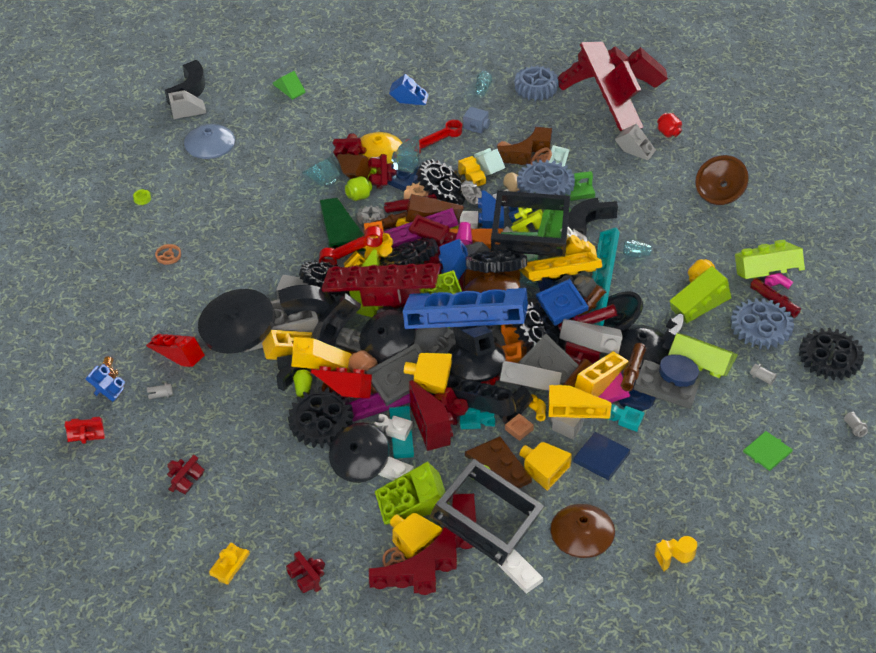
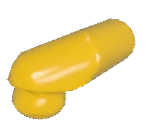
(539, 407)

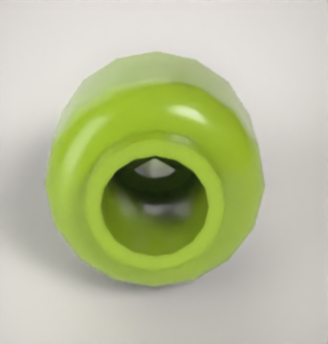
(358, 188)

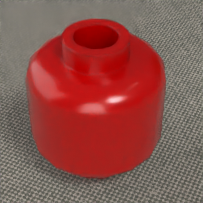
(669, 125)

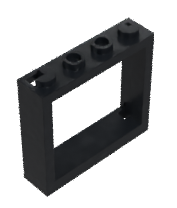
(530, 244)
(472, 532)

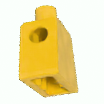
(431, 371)
(545, 463)
(413, 533)

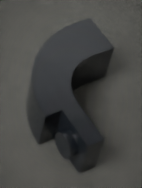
(194, 80)
(589, 211)
(304, 298)
(334, 319)

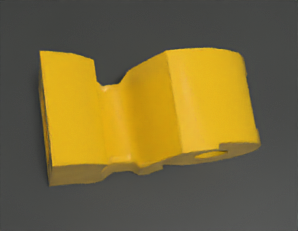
(471, 170)
(575, 245)
(683, 551)

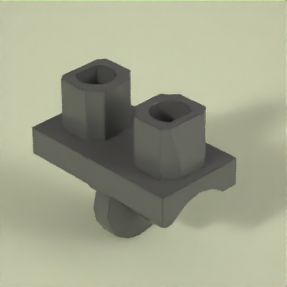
(349, 339)

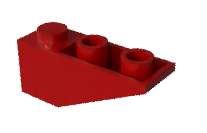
(180, 349)
(345, 383)

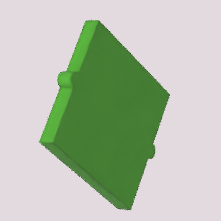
(767, 450)

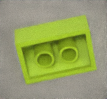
(705, 355)

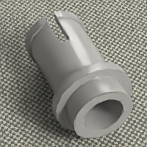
(763, 374)
(161, 391)
(859, 428)

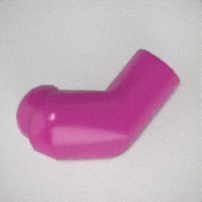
(776, 279)

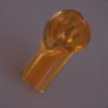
(108, 361)

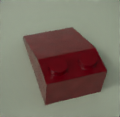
(430, 417)

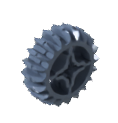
(536, 83)

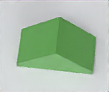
(290, 85)

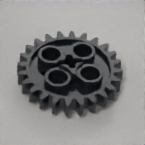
(441, 181)
(411, 252)
(496, 261)
(315, 273)
(536, 326)
(846, 357)
(319, 417)

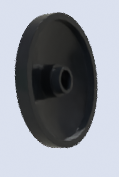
(236, 321)

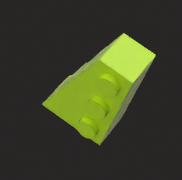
(769, 258)
(701, 295)

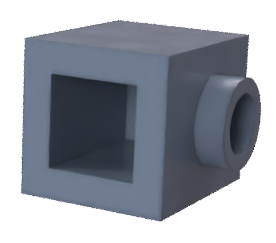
(476, 120)

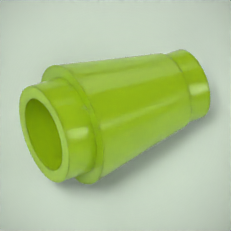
(302, 382)

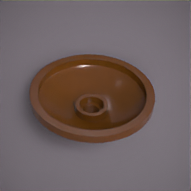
(717, 172)
(492, 281)
(580, 538)

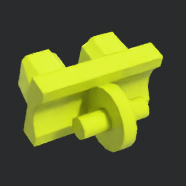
(521, 224)

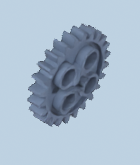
(546, 178)
(762, 323)

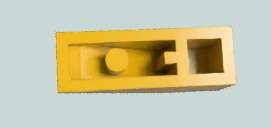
(280, 343)
(314, 353)
(600, 374)
(575, 403)

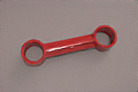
(439, 135)
(353, 245)

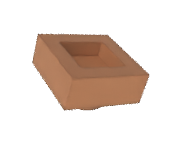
(519, 427)

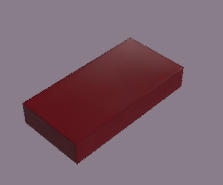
(429, 229)

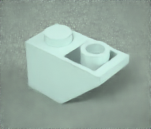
(489, 161)

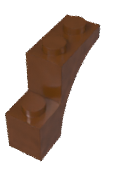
(522, 152)

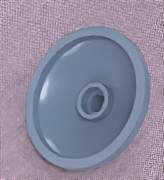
(209, 141)

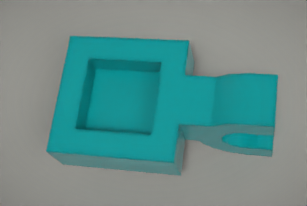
(474, 418)
(628, 418)

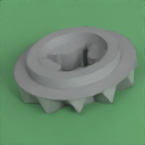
(471, 192)
(363, 214)

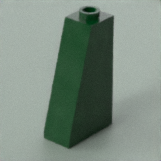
(338, 224)

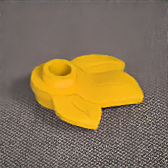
(382, 250)

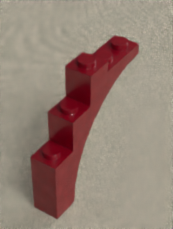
(641, 63)
(440, 555)

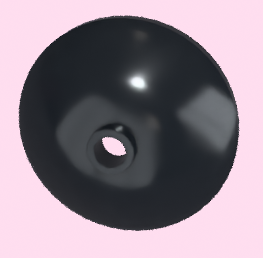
(628, 308)
(648, 336)
(389, 343)
(474, 367)
(363, 462)

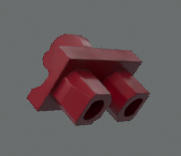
(349, 145)
(383, 171)
(579, 353)
(453, 405)
(180, 482)
(310, 569)

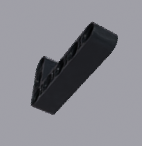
(483, 396)

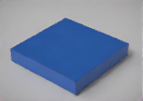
(562, 302)

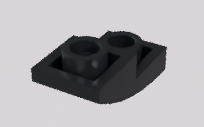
(674, 326)

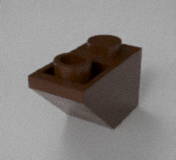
(354, 165)

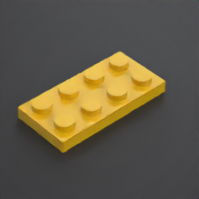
(560, 265)

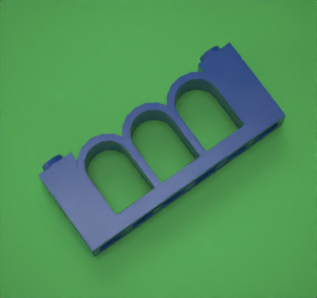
(465, 308)

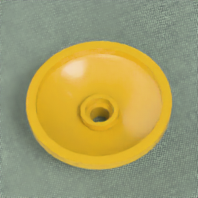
(380, 143)

